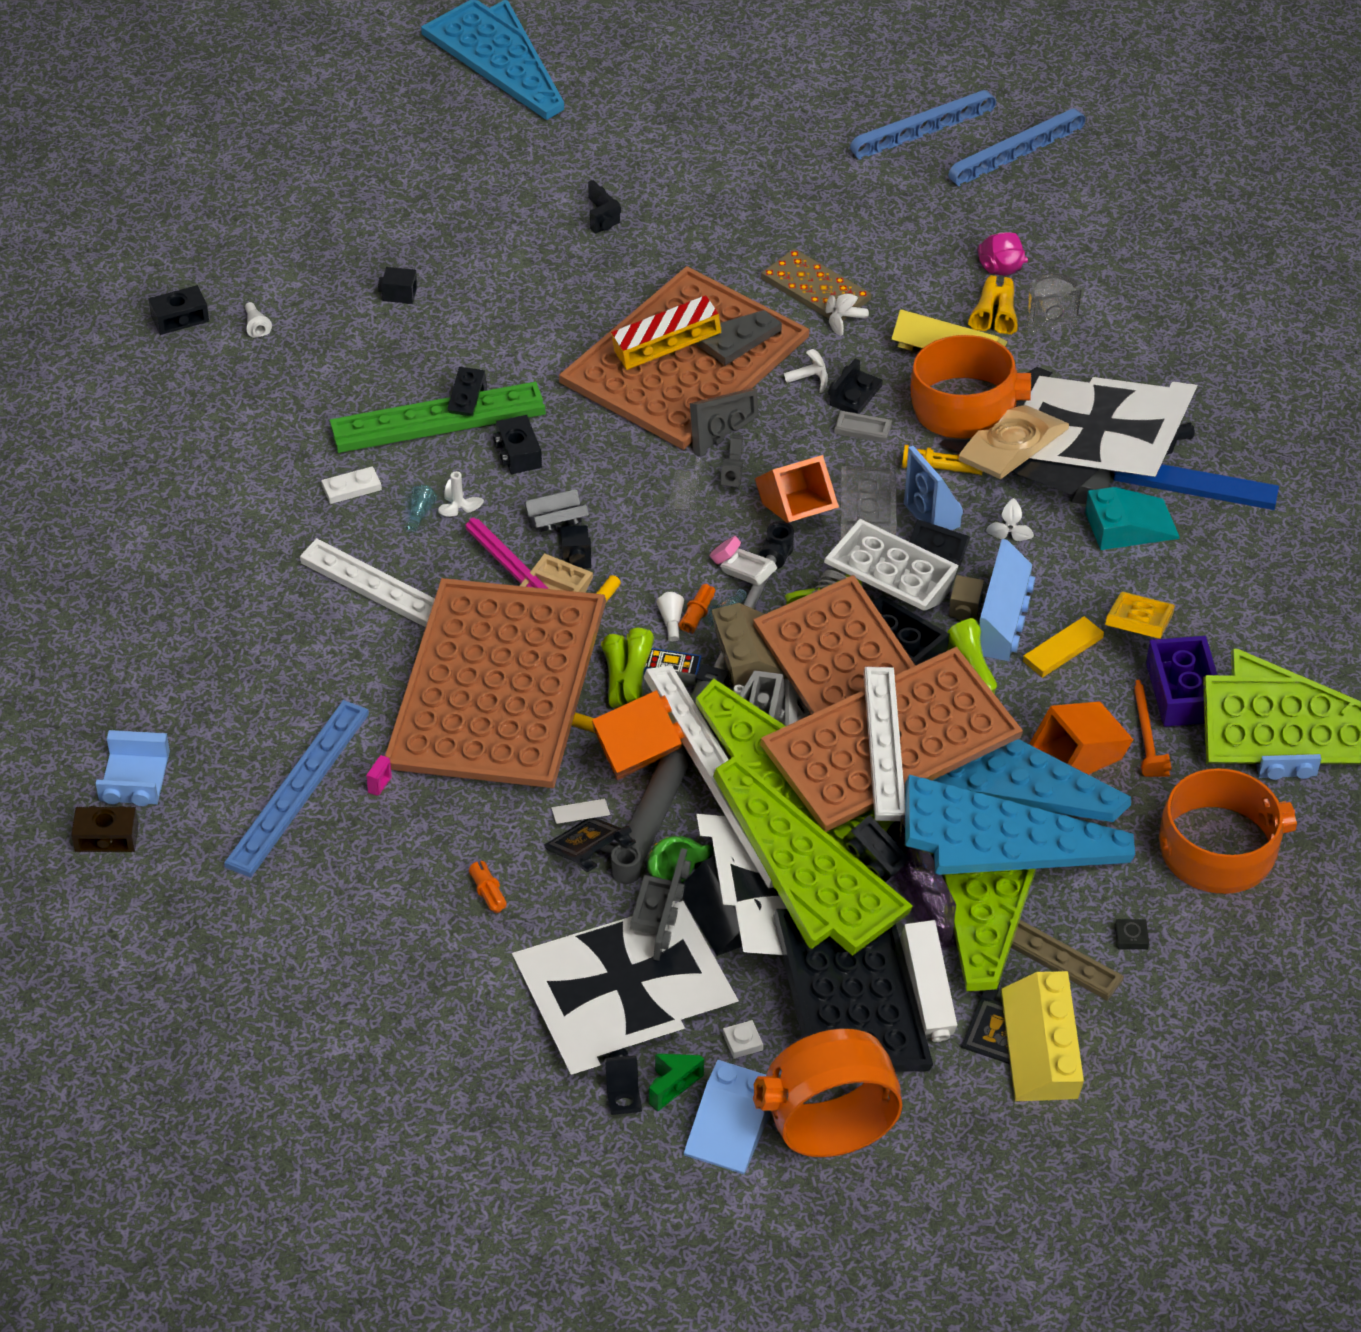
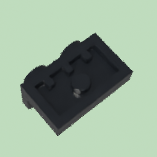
(853, 389)

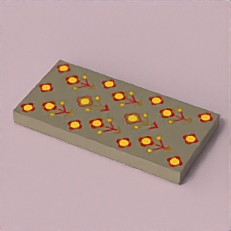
(811, 282)

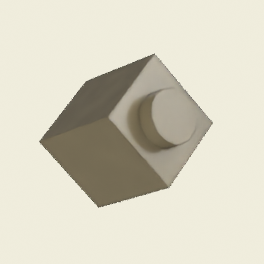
(966, 598)

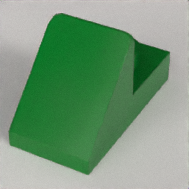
(677, 1075)

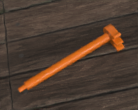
(1152, 765)

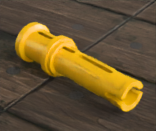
(941, 461)

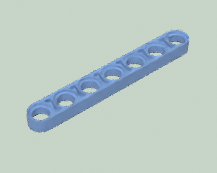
(914, 123)
(1008, 147)

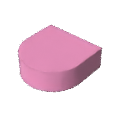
(725, 550)

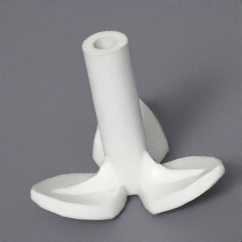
(841, 308)
(817, 368)
(454, 494)
(1011, 515)

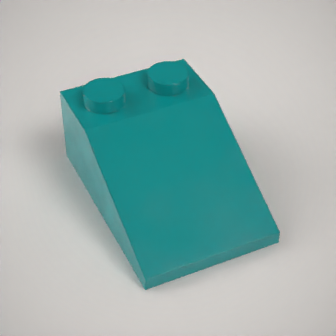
(1128, 518)

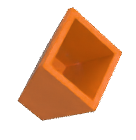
(798, 490)
(637, 734)
(1082, 736)

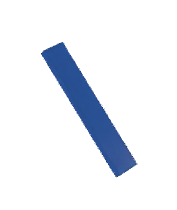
(1206, 485)

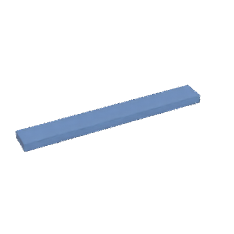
(296, 789)

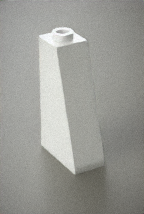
(929, 979)

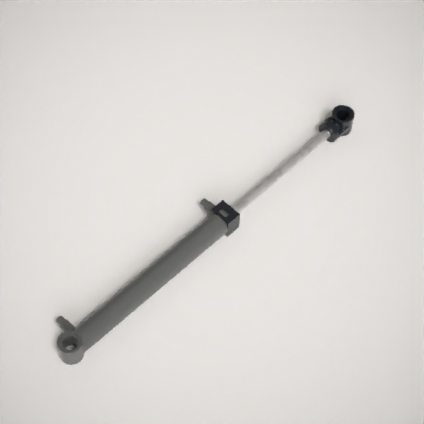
(672, 768)

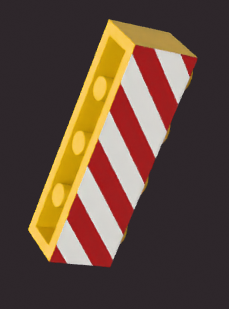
(666, 332)

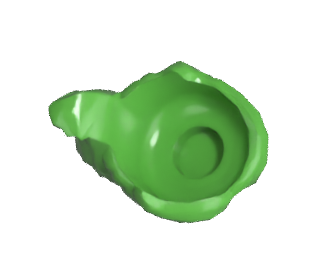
(666, 852)

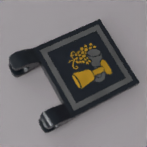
(586, 838)
(987, 1029)

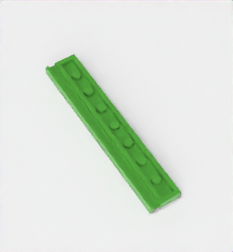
(433, 418)

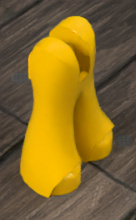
(983, 312)

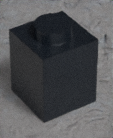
(398, 285)

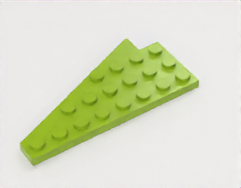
(1275, 714)
(740, 731)
(813, 873)
(987, 921)

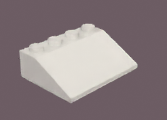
(893, 565)

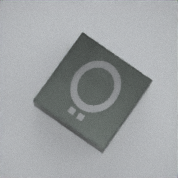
(1132, 934)

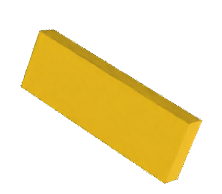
(1063, 646)

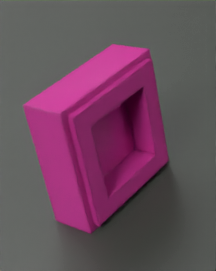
(379, 775)

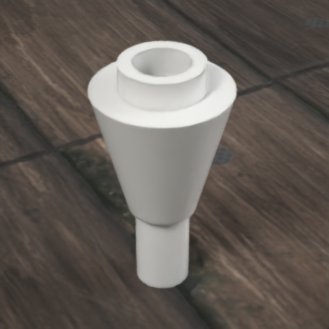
(257, 323)
(671, 607)

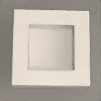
(742, 1039)

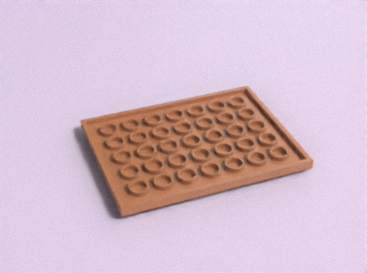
(661, 390)
(496, 683)

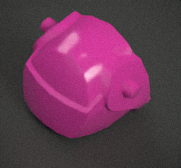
(1002, 254)

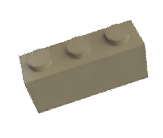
(741, 643)

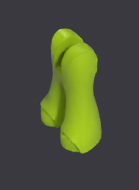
(966, 638)
(626, 664)

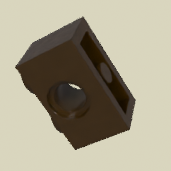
(105, 829)

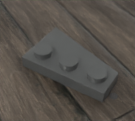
(740, 336)
(719, 416)

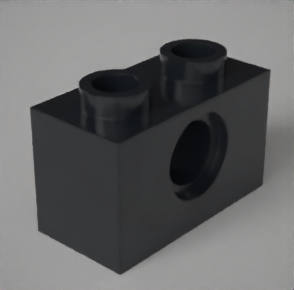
(178, 310)
(518, 444)

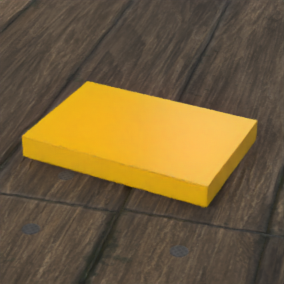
(1140, 615)

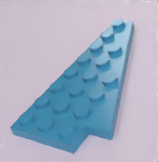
(499, 50)
(1038, 781)
(994, 834)

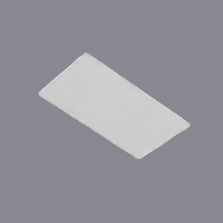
(580, 811)

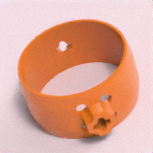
(965, 358)
(1234, 792)
(820, 1064)

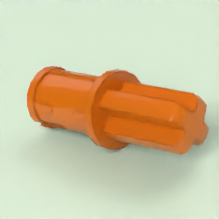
(697, 609)
(487, 886)

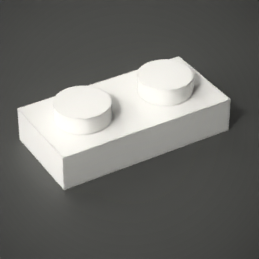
(351, 485)

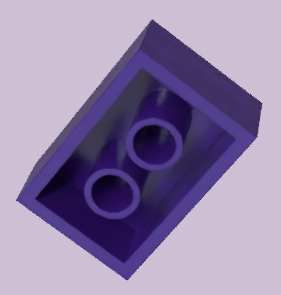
(1177, 676)

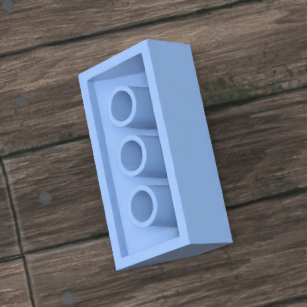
(1005, 603)

